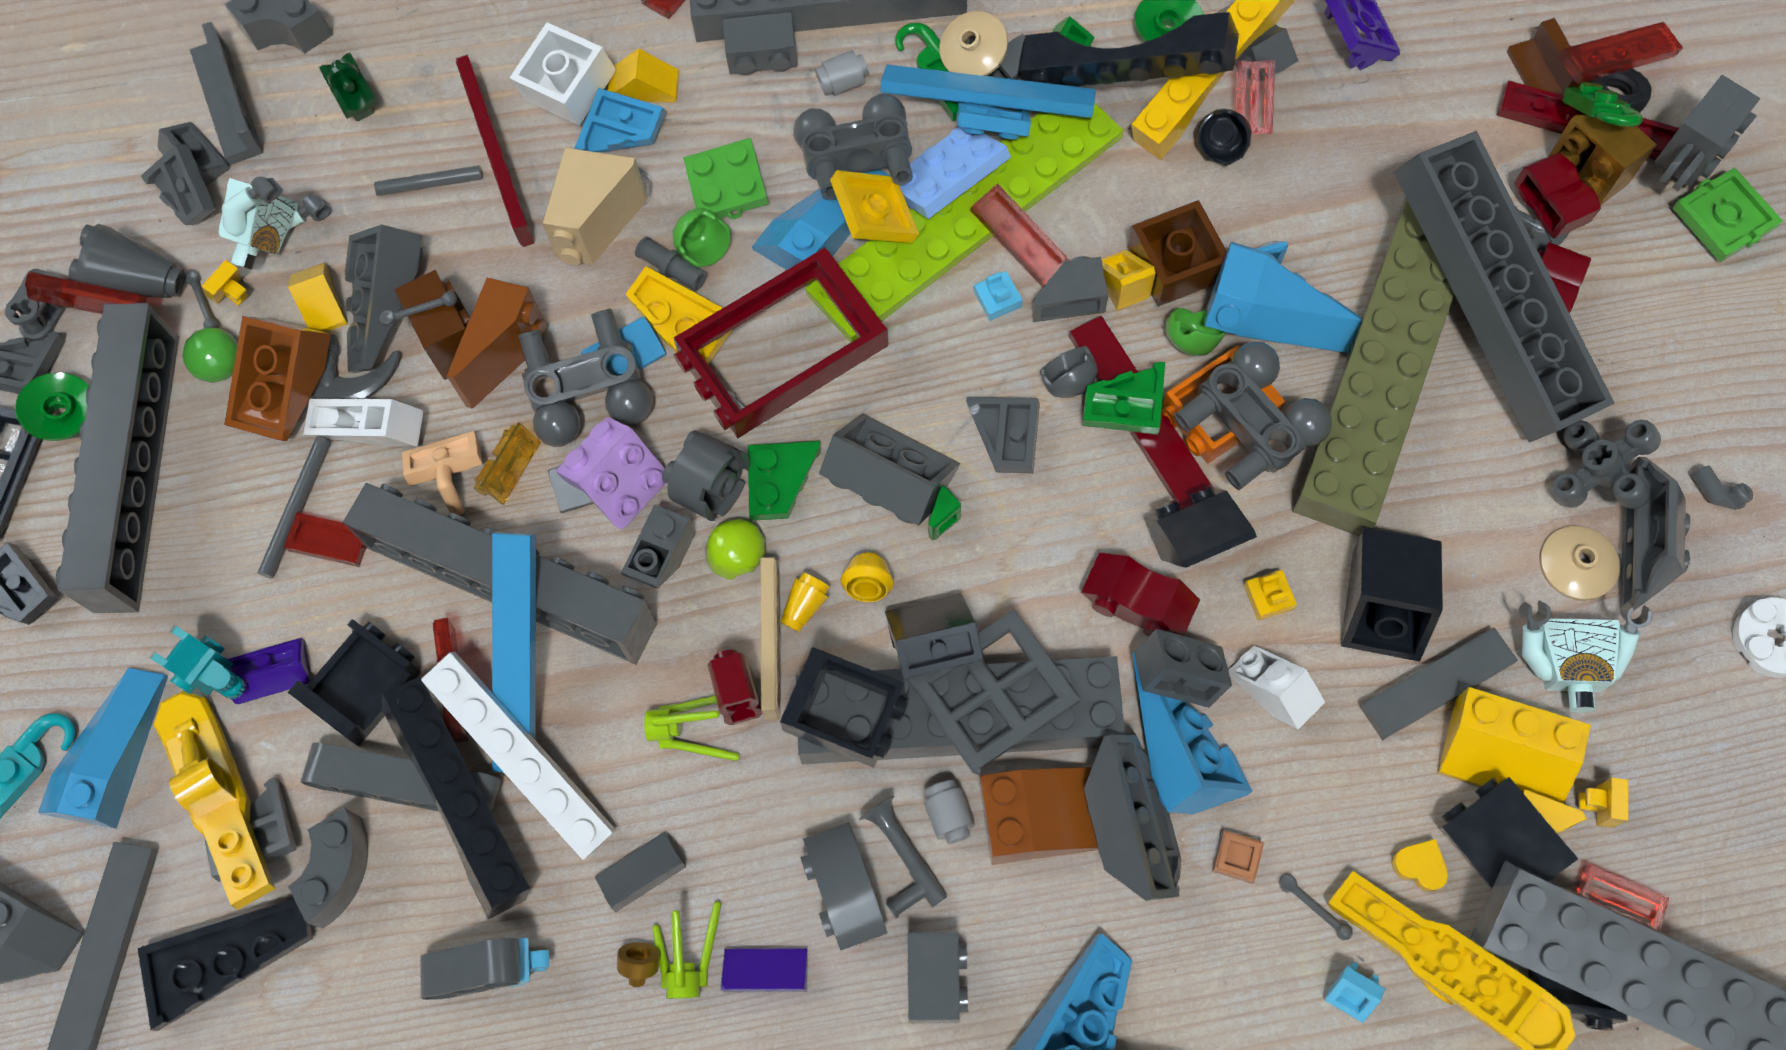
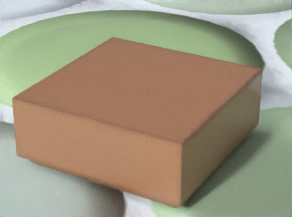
(1238, 857)

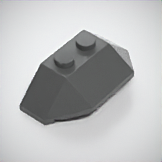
(1653, 537)
(1131, 821)
(31, 938)

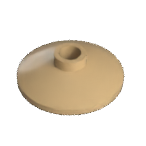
(983, 54)
(1570, 575)

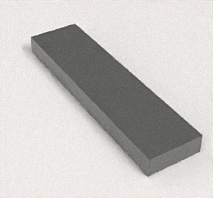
(1438, 683)

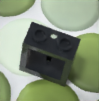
(805, 693)

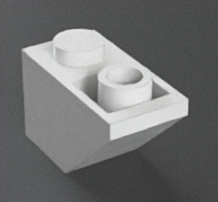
(1277, 686)

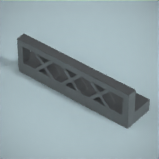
(225, 98)

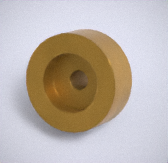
(637, 962)

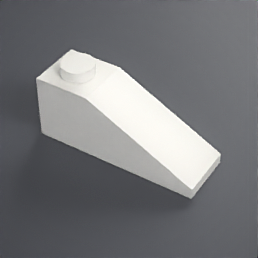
(364, 421)

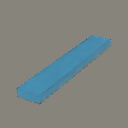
(988, 91)
(514, 626)

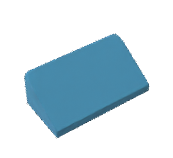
(644, 345)

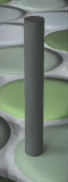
(428, 180)

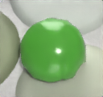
(701, 237)
(1190, 334)
(210, 354)

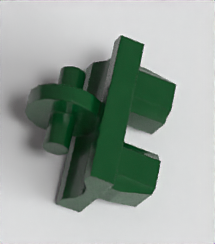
(349, 87)

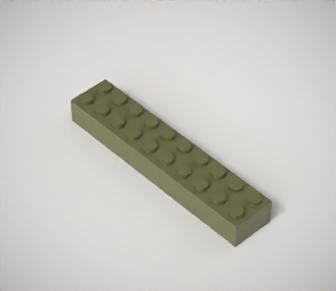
(1379, 384)

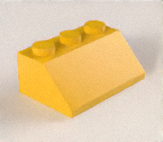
(1513, 740)

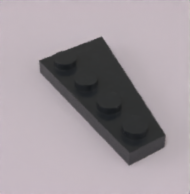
(209, 960)

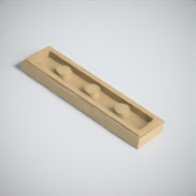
(770, 639)

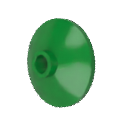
(1154, 15)
(45, 395)

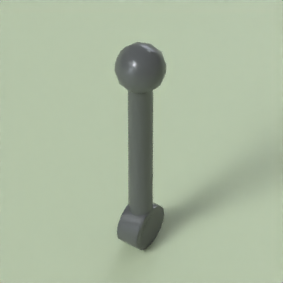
(193, 279)
(389, 318)
(1289, 884)

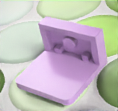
(614, 471)

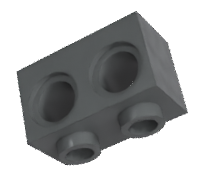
(1182, 668)

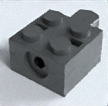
(1707, 133)

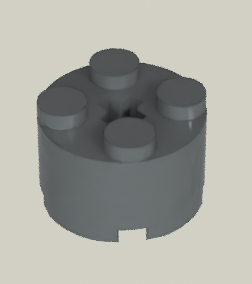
(706, 475)

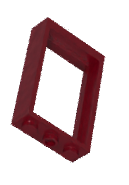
(844, 295)

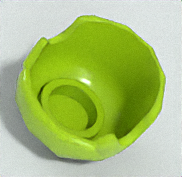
(734, 548)

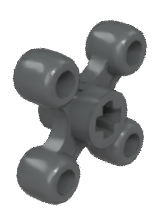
(1607, 464)

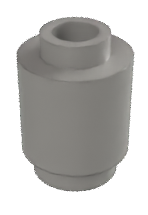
(842, 73)
(948, 812)

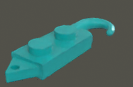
(24, 759)

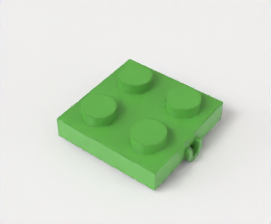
(727, 179)
(1727, 214)

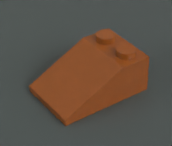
(491, 340)
(274, 375)
(1036, 813)

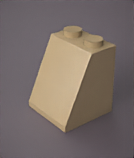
(591, 203)

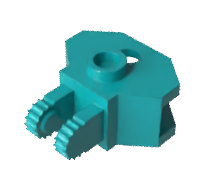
(200, 666)

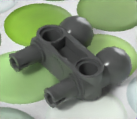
(855, 146)
(581, 376)
(1254, 416)

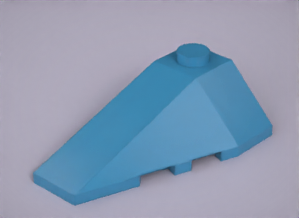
(805, 230)
(1270, 303)
(1185, 757)
(102, 762)
(1085, 1003)

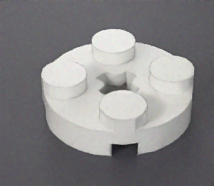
(1752, 639)

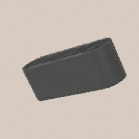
(470, 969)

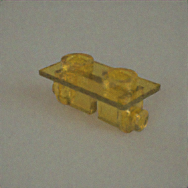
(513, 455)

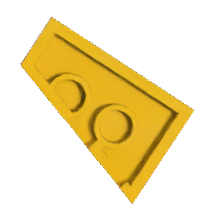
(672, 309)

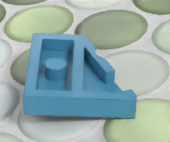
(619, 123)
(1008, 123)

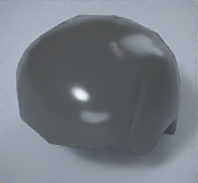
(1070, 373)

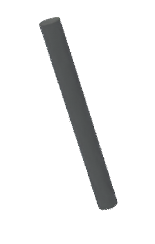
(293, 506)

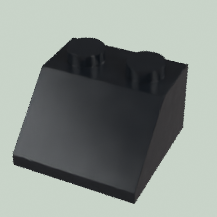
(1198, 527)

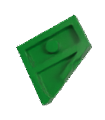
(1127, 402)
(777, 477)

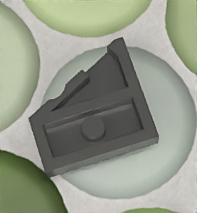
(181, 185)
(26, 360)
(1007, 431)
(269, 823)

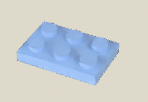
(951, 169)

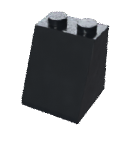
(1393, 594)

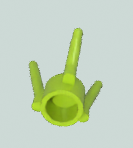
(667, 722)
(681, 978)

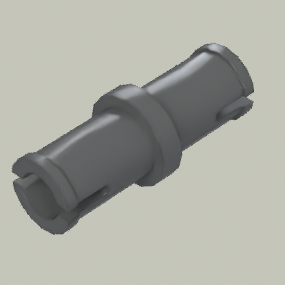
(670, 263)

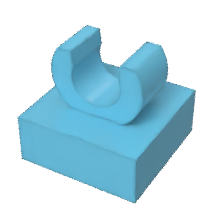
(997, 295)
(530, 961)
(1355, 993)

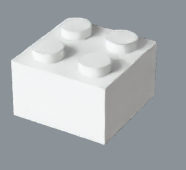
(562, 73)

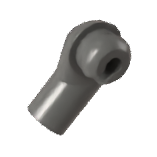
(1721, 494)

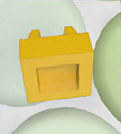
(225, 283)
(1270, 595)
(1608, 800)

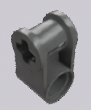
(33, 311)

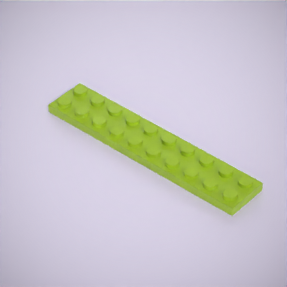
(1039, 163)

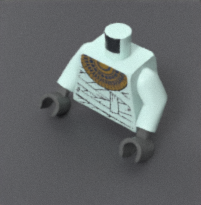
(261, 217)
(1579, 653)

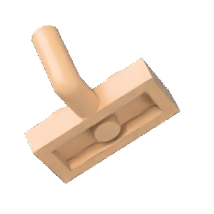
(439, 462)

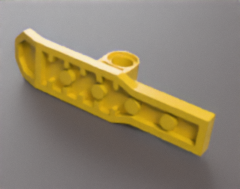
(213, 794)
(1458, 969)

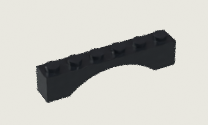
(1196, 47)
(475, 833)

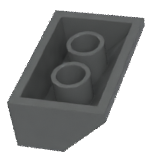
(887, 468)

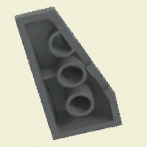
(376, 265)

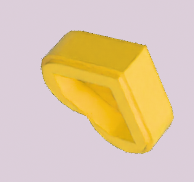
(1421, 864)

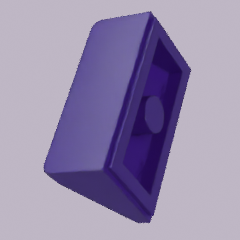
(271, 669)
(764, 970)

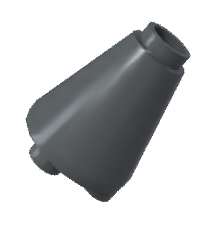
(124, 265)

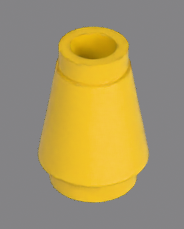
(804, 601)

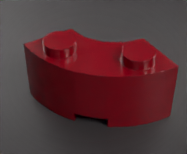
(1139, 595)

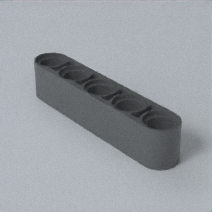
(378, 777)

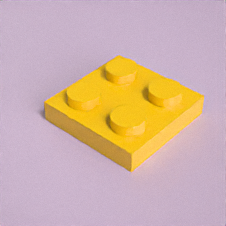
(874, 207)

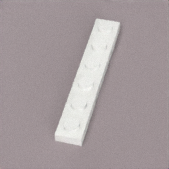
(518, 755)

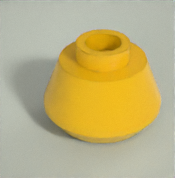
(867, 578)

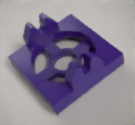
(1379, 41)

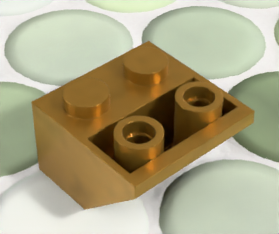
(1604, 153)

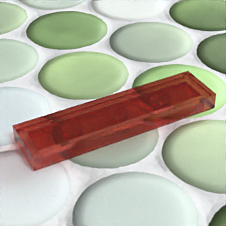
(1620, 52)

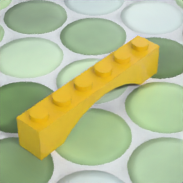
(1179, 99)

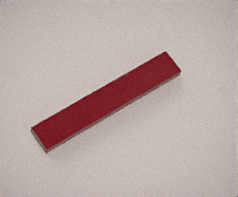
(1549, 112)
(494, 151)
(1164, 450)

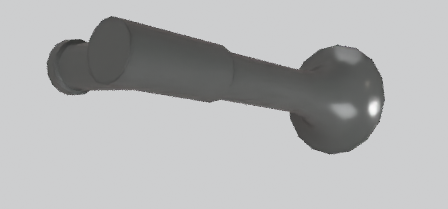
(926, 884)

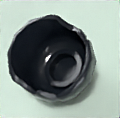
(1224, 136)

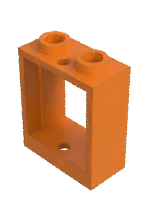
(1197, 439)

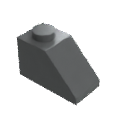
(1073, 291)

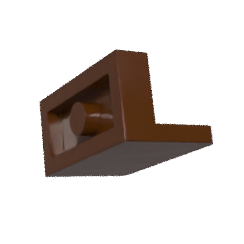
(1539, 60)

